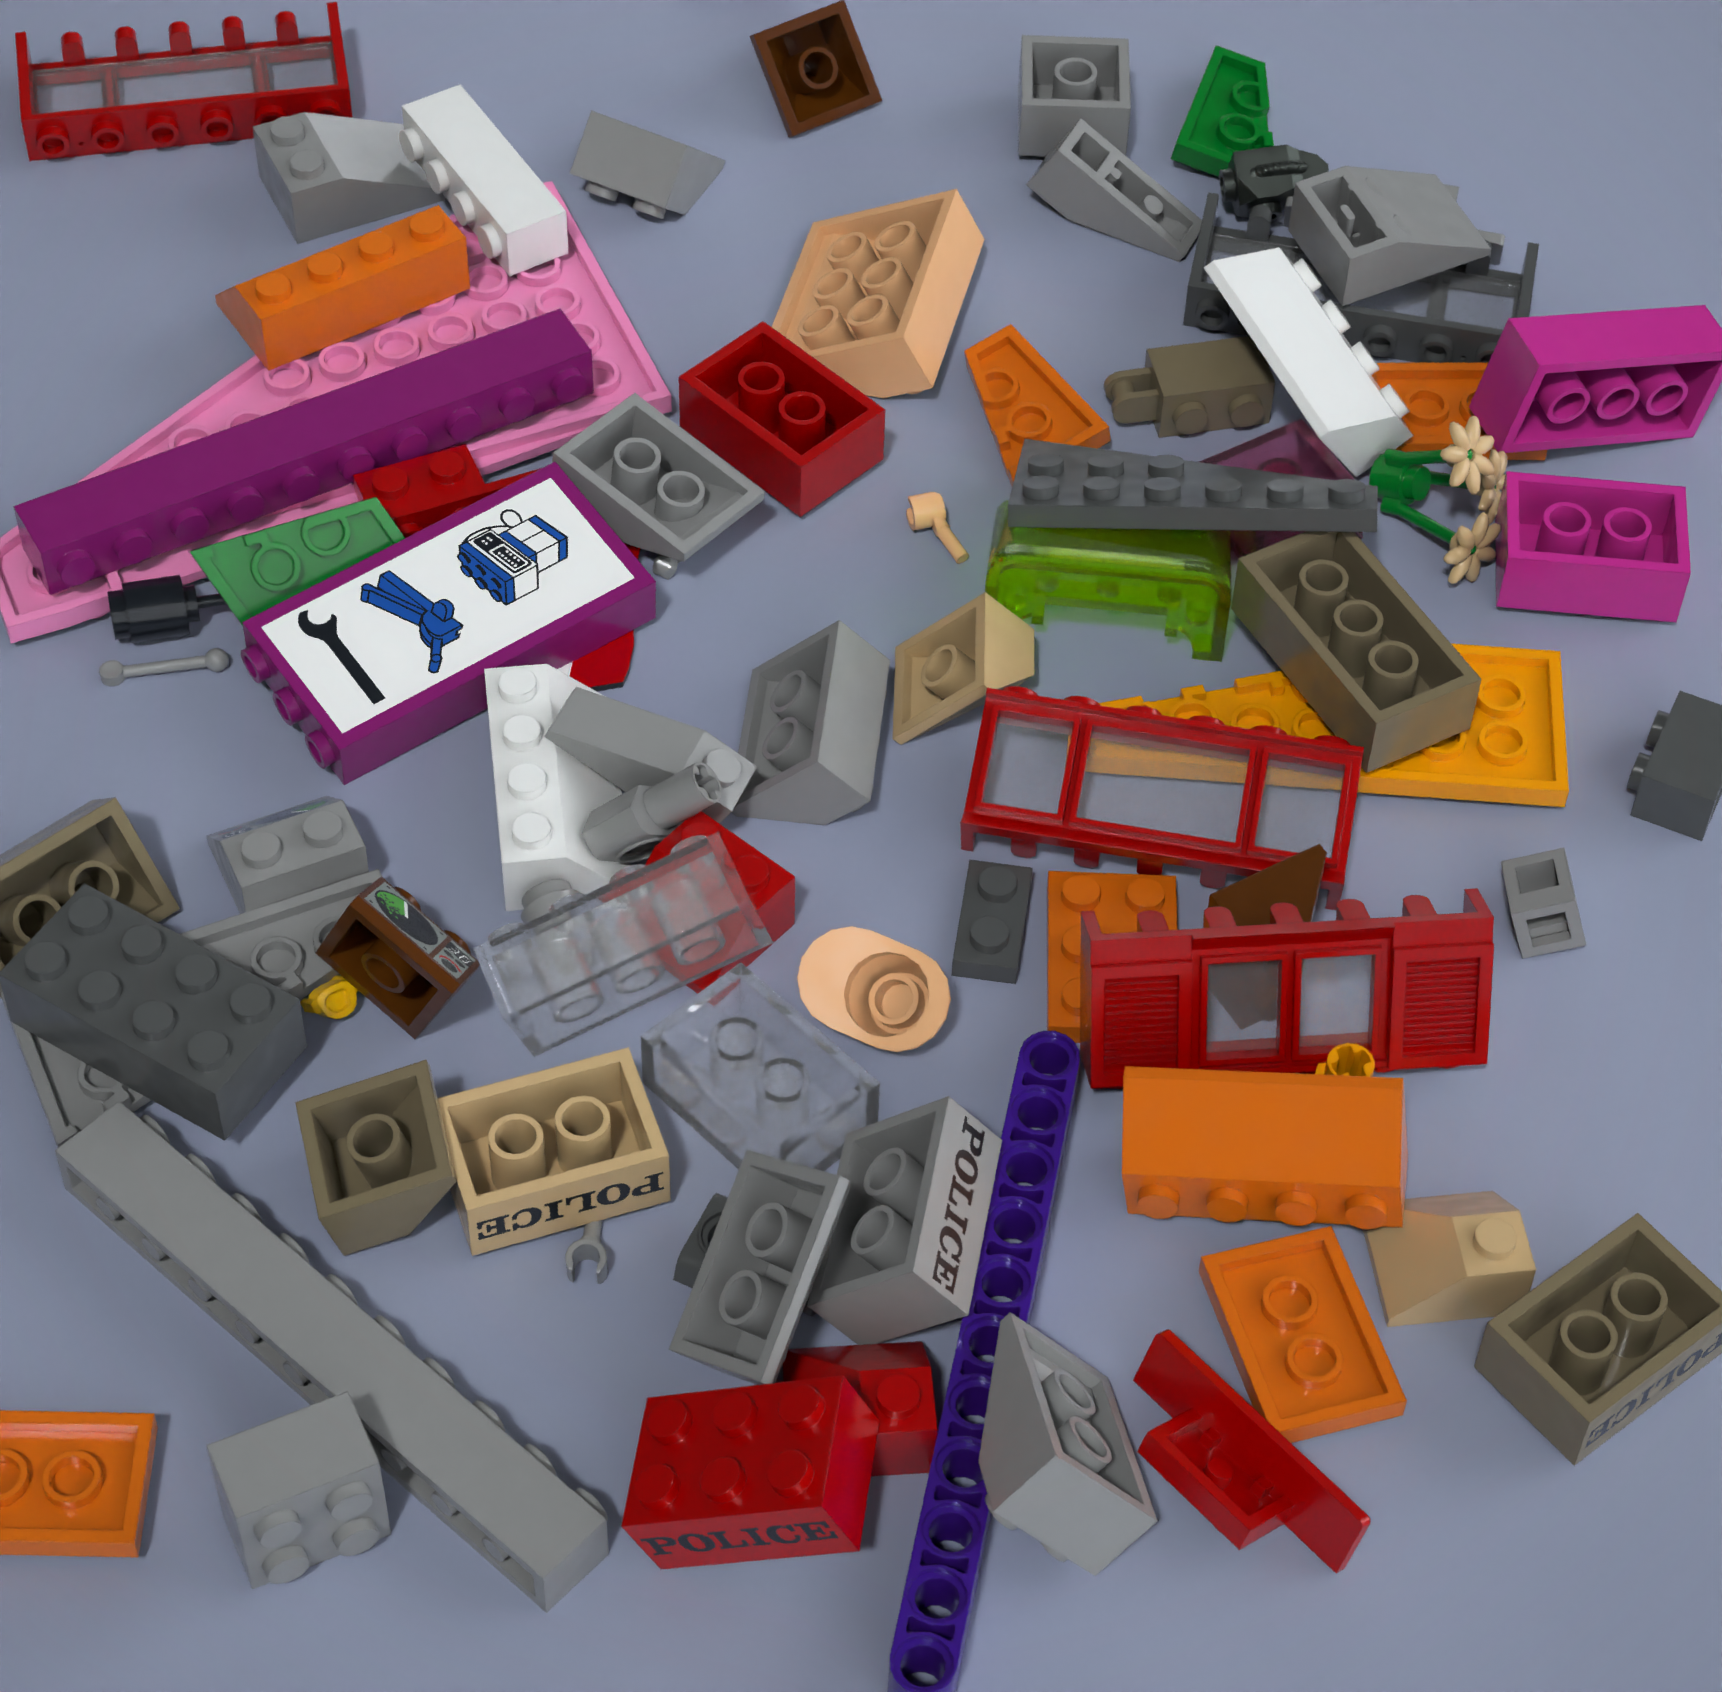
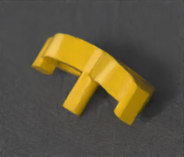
(332, 999)

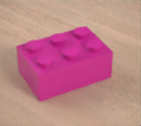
(1592, 547)

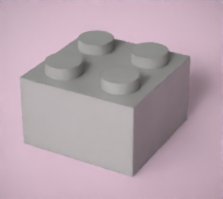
(1069, 82)
(300, 1490)

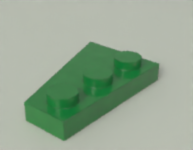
(293, 556)

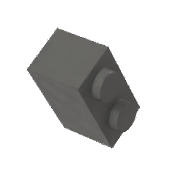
(1683, 775)

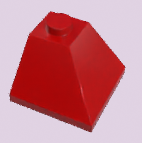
(896, 1388)

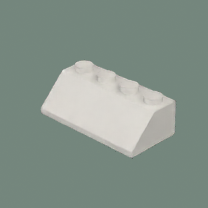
(1312, 356)
(541, 787)

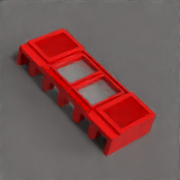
(1287, 990)

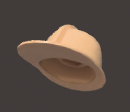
(874, 989)

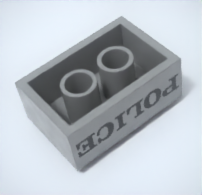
(909, 1223)

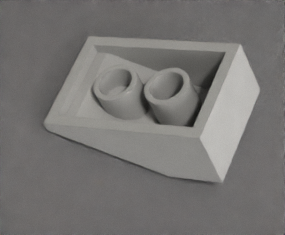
(337, 172)
(655, 480)
(1059, 1452)

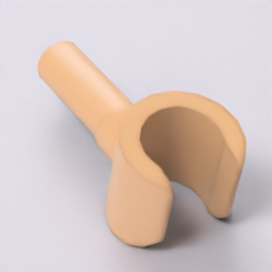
(929, 511)

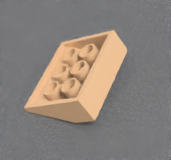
(883, 291)

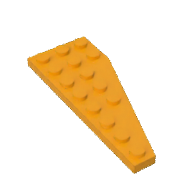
(1506, 756)

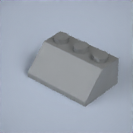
(814, 729)
(760, 1267)

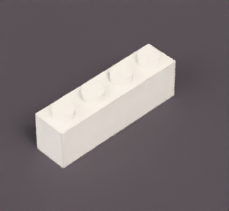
(484, 180)

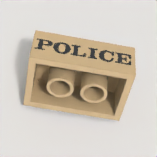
(554, 1151)

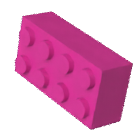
(1600, 378)

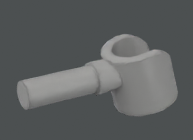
(588, 1248)

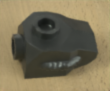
(1266, 177)

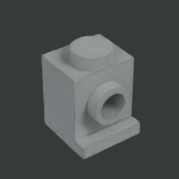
(1543, 903)

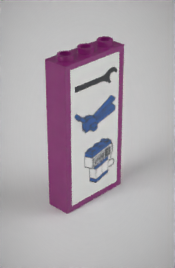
(406, 634)

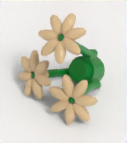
(1405, 480)

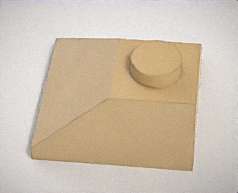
(954, 663)
(1451, 1259)

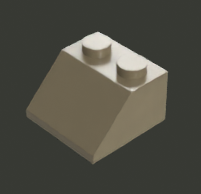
(376, 1156)

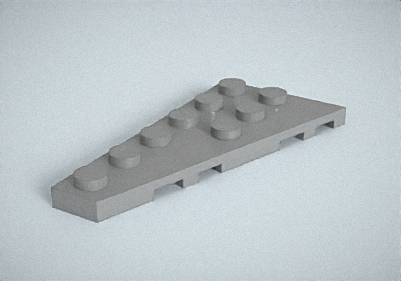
(269, 942)

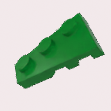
(1225, 113)

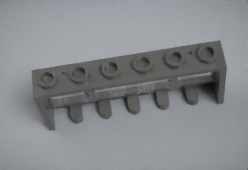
(1430, 320)

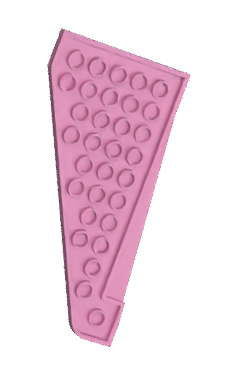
(251, 391)

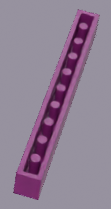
(302, 450)

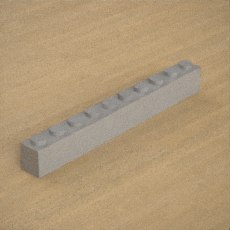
(324, 1344)

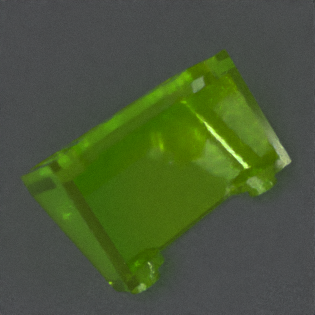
(1117, 570)

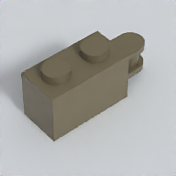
(1195, 388)

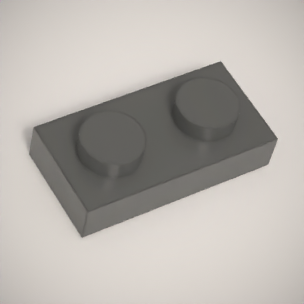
(992, 921)

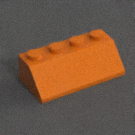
(349, 288)
(1264, 1146)

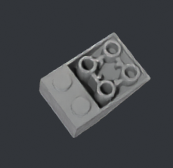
(1380, 229)

